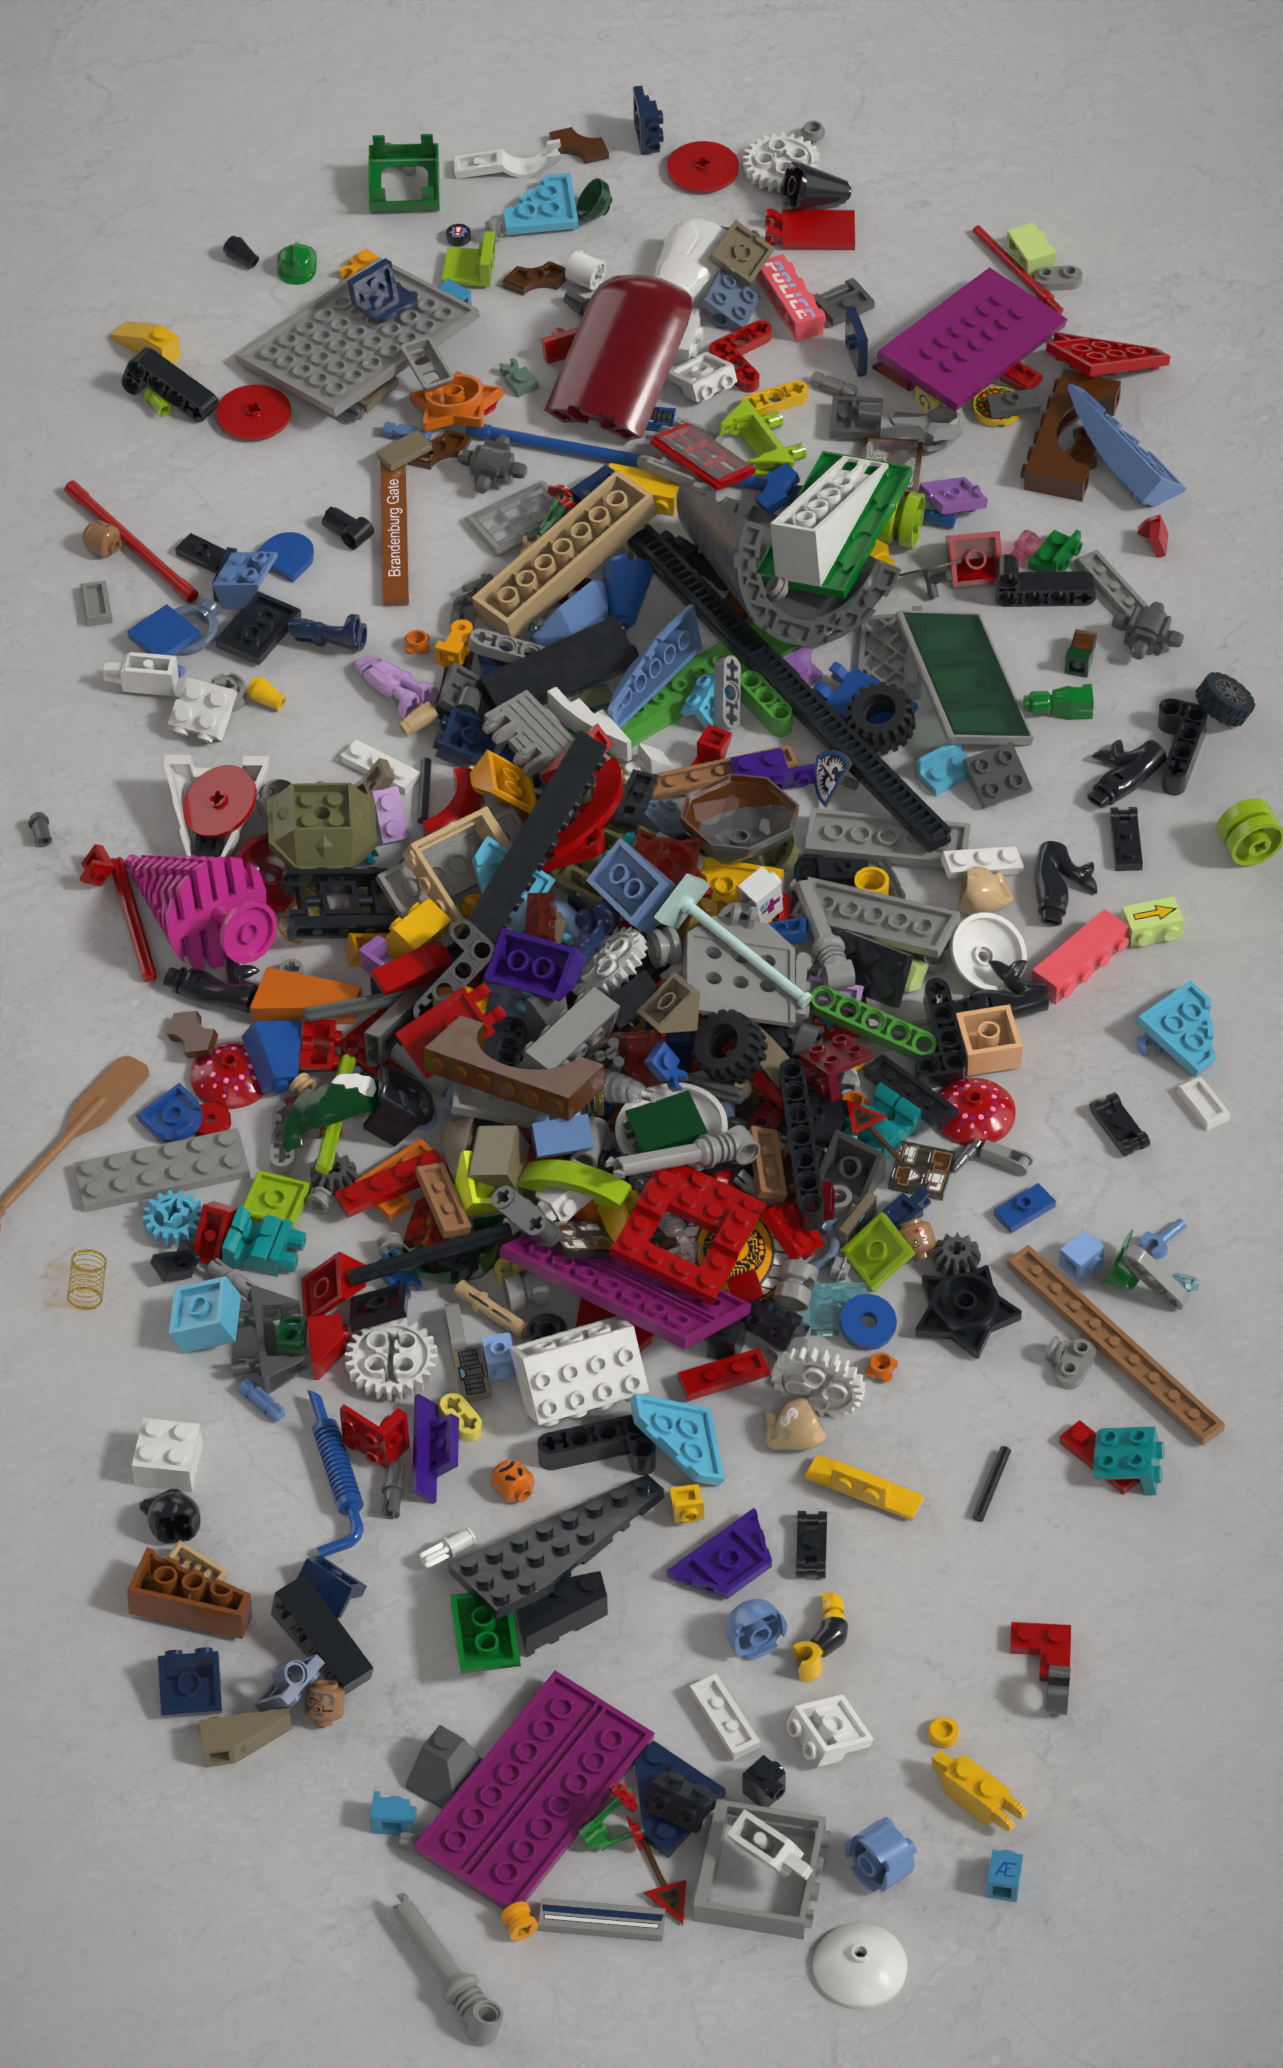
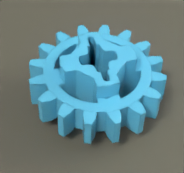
(172, 1217)

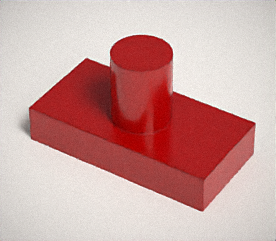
(557, 344)

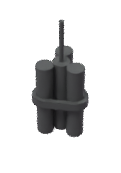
(608, 1054)

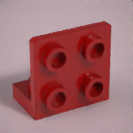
(378, 1443)

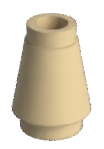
(419, 718)

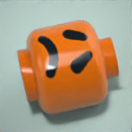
(512, 1481)

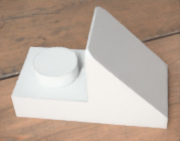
(648, 760)

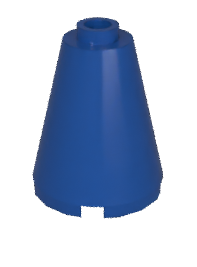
(626, 587)

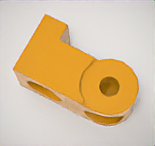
(455, 646)

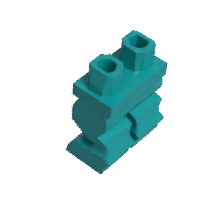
(902, 1120)
(262, 1244)

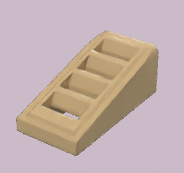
(191, 1556)

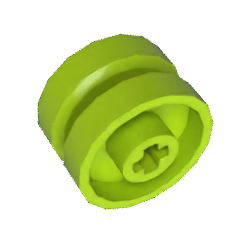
(905, 521)
(1250, 832)

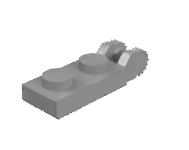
(802, 966)

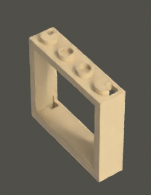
(485, 826)

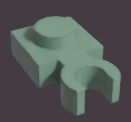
(518, 380)

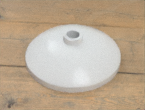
(993, 940)
(860, 1980)

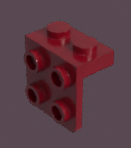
(829, 1059)

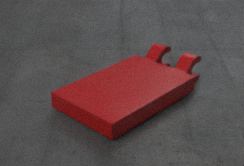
(811, 229)
(428, 1026)

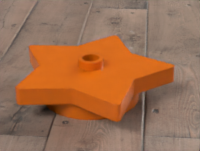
(456, 403)

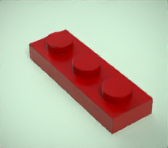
(723, 1374)
(1081, 1442)

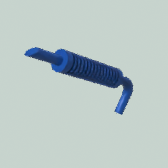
(339, 1474)

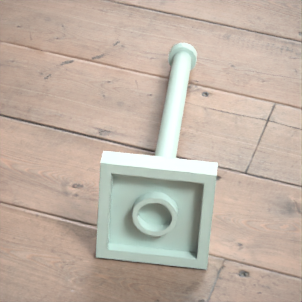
(684, 901)

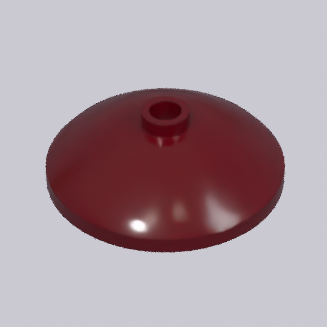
(266, 862)

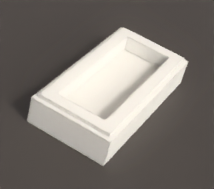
(1203, 1103)

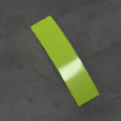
(577, 1178)

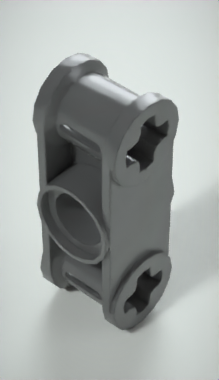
(526, 1216)

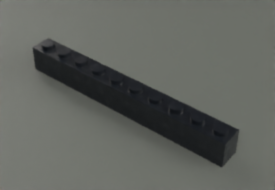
(535, 838)

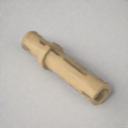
(467, 1292)

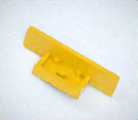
(864, 1486)

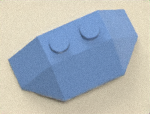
(577, 613)

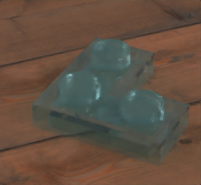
(828, 1302)

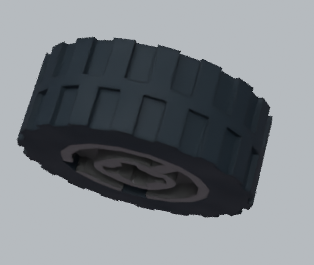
(1225, 699)

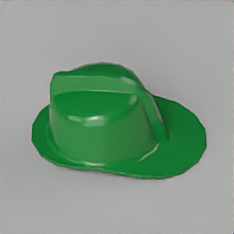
(297, 264)
(1120, 1274)

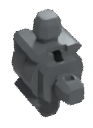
(492, 464)
(1147, 630)

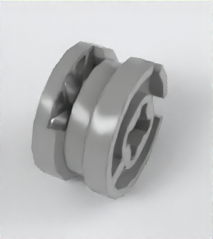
(233, 682)

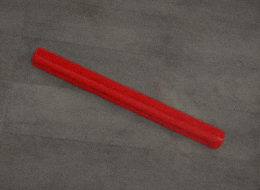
(133, 920)

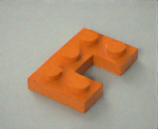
(400, 1204)

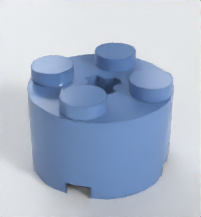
(881, 1855)

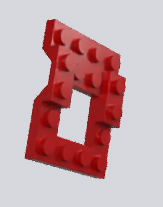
(703, 1202)

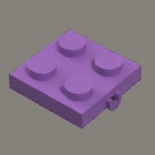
(953, 495)

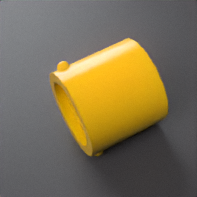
(873, 880)

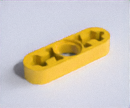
(790, 395)

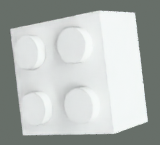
(167, 1454)

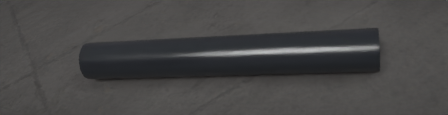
(424, 790)
(991, 1483)

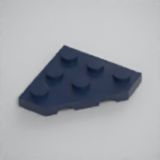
(650, 1764)

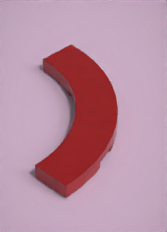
(597, 813)

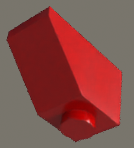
(213, 1230)
(326, 1342)

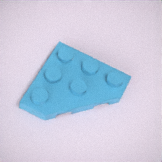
(545, 208)
(487, 862)
(1182, 1027)
(683, 1434)

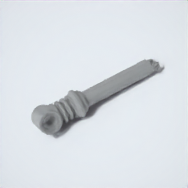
(827, 948)
(705, 1151)
(460, 1988)

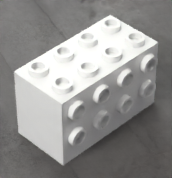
(579, 1370)

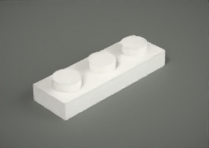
(362, 758)
(994, 859)
(725, 1716)

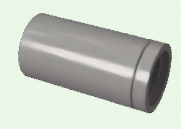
(599, 1133)

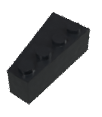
(318, 1631)

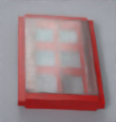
(702, 456)

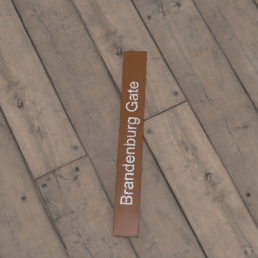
(394, 536)

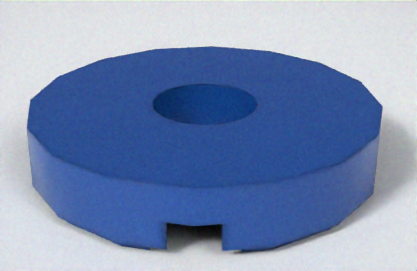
(873, 1307)

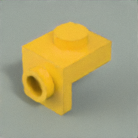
(687, 1503)

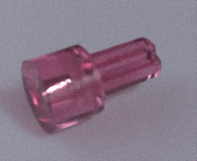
(1026, 546)

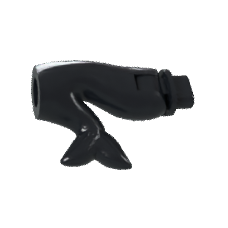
(1133, 771)
(1051, 888)
(208, 989)
(1027, 996)

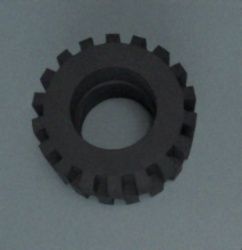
(878, 700)
(744, 1058)

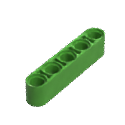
(862, 1013)

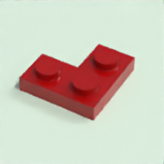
(1042, 1639)

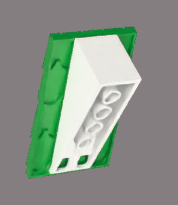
(833, 523)

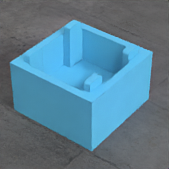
(204, 1314)

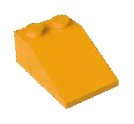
(503, 782)

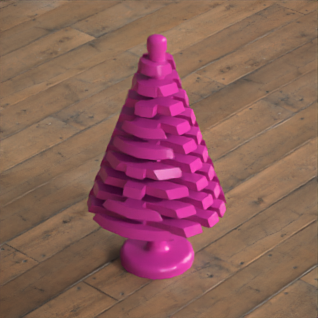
(207, 906)

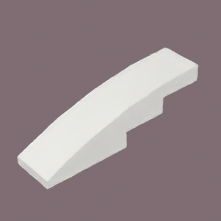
(580, 717)

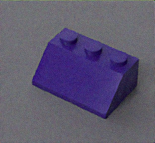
(534, 965)

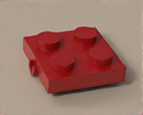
(784, 1225)

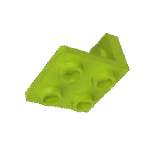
(471, 265)

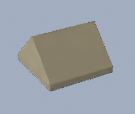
(672, 1006)
(498, 1156)

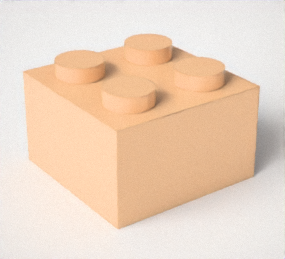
(990, 1040)

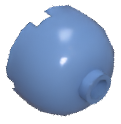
(755, 1628)

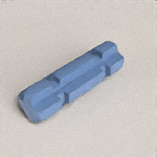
(401, 430)
(261, 1400)

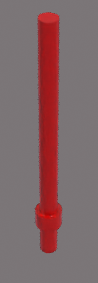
(1043, 295)

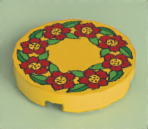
(981, 409)

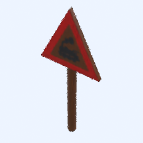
(864, 1118)
(667, 1896)

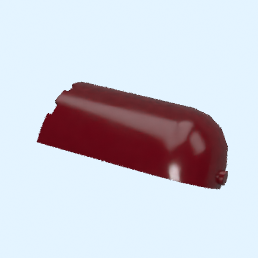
(621, 354)

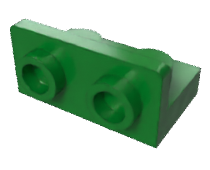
(1056, 552)

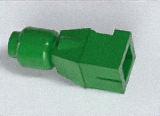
(1064, 702)

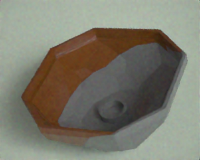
(739, 817)

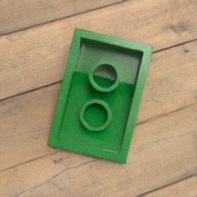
(482, 1639)

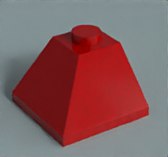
(329, 1285)

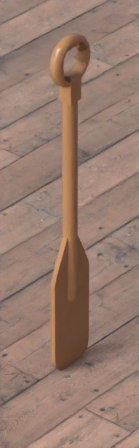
(89, 1112)

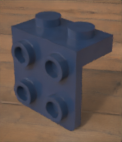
(378, 293)

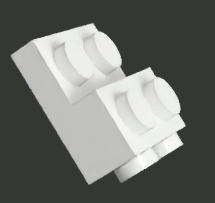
(703, 376)
(202, 710)
(828, 1730)

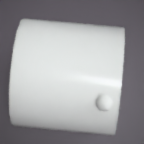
(585, 270)

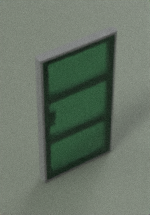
(964, 678)

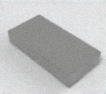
(96, 603)

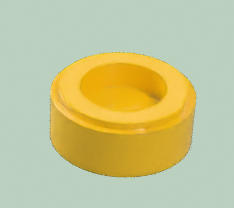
(943, 1732)

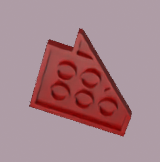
(1104, 356)

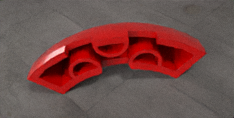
(464, 803)

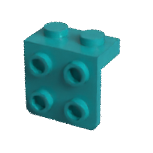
(1129, 1455)

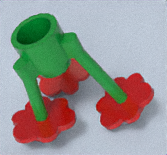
(561, 495)
(595, 1831)

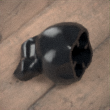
(172, 1516)

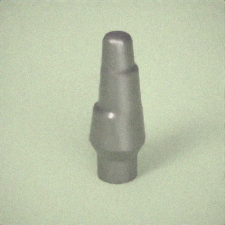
(968, 1153)

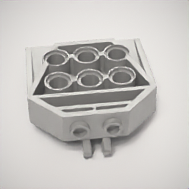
(733, 982)

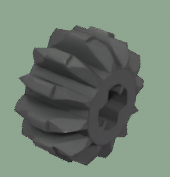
(341, 1175)
(956, 1255)

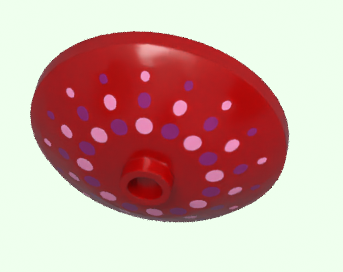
(226, 1083)
(986, 1118)

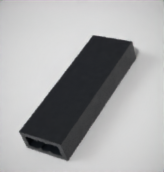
(568, 664)

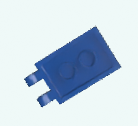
(850, 684)

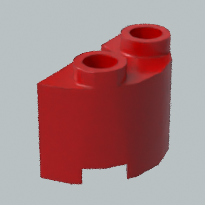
(320, 1046)

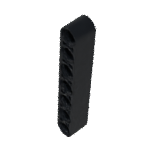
(801, 1144)

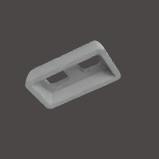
(435, 364)

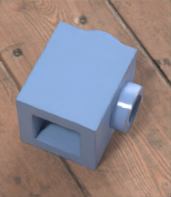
(1082, 1256)
(498, 1356)

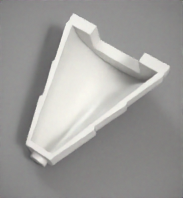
(686, 257)
(182, 774)

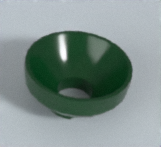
(594, 200)

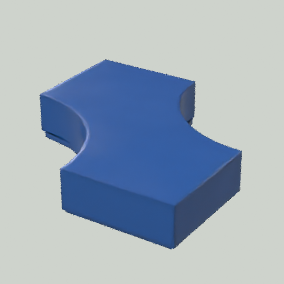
(776, 492)

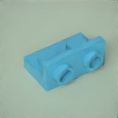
(701, 700)
(942, 768)

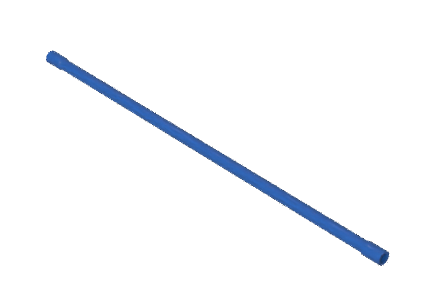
(621, 457)

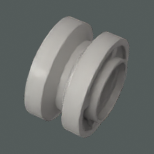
(664, 947)

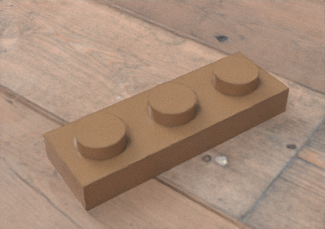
(768, 1166)
(443, 1200)

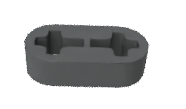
(458, 605)

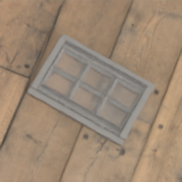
(508, 520)

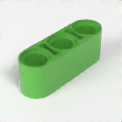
(766, 704)

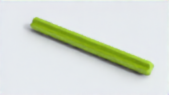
(332, 1132)

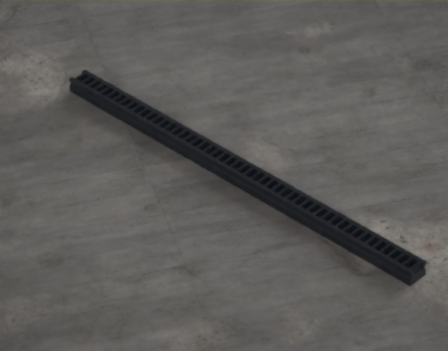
(804, 701)

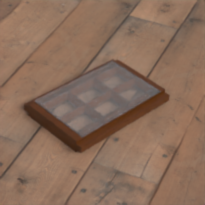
(896, 451)

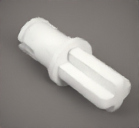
(447, 1548)

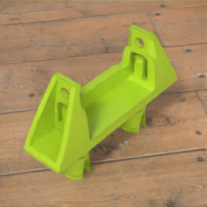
(758, 435)

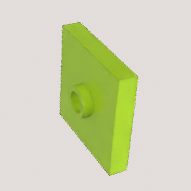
(277, 1197)
(878, 1251)

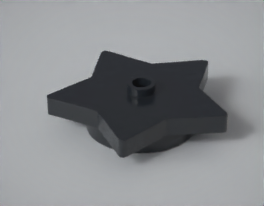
(965, 1309)

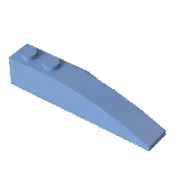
(1134, 466)
(656, 666)

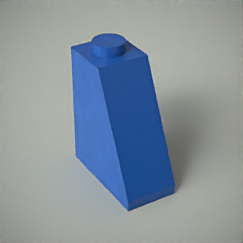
(274, 1053)

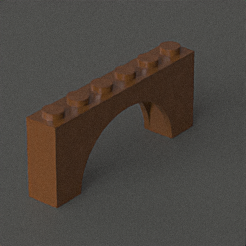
(1048, 466)
(554, 1091)

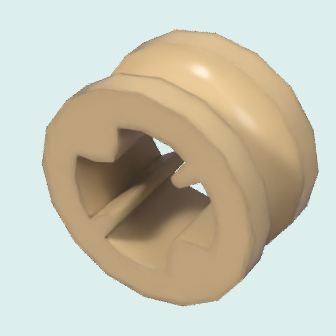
(302, 1083)

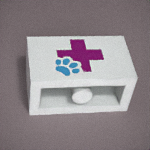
(764, 892)

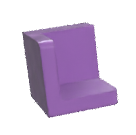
(802, 665)
(374, 954)

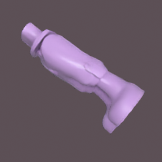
(394, 682)

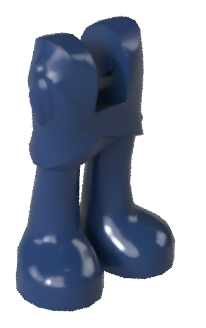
(350, 635)
(594, 927)

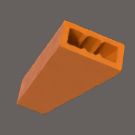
(286, 993)

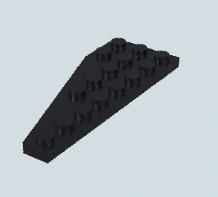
(534, 1560)

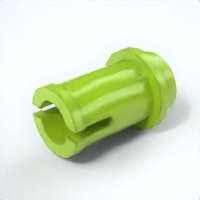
(160, 405)

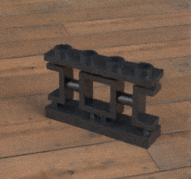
(334, 922)

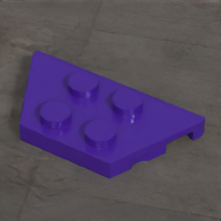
(726, 1560)

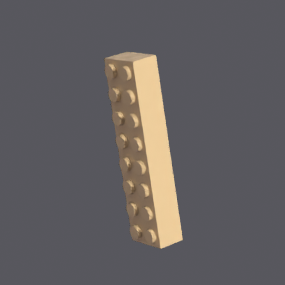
(564, 555)

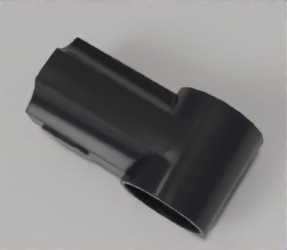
(352, 531)

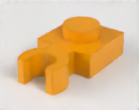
(357, 263)

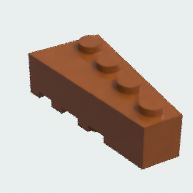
(187, 1598)

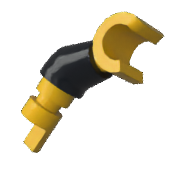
(826, 1640)

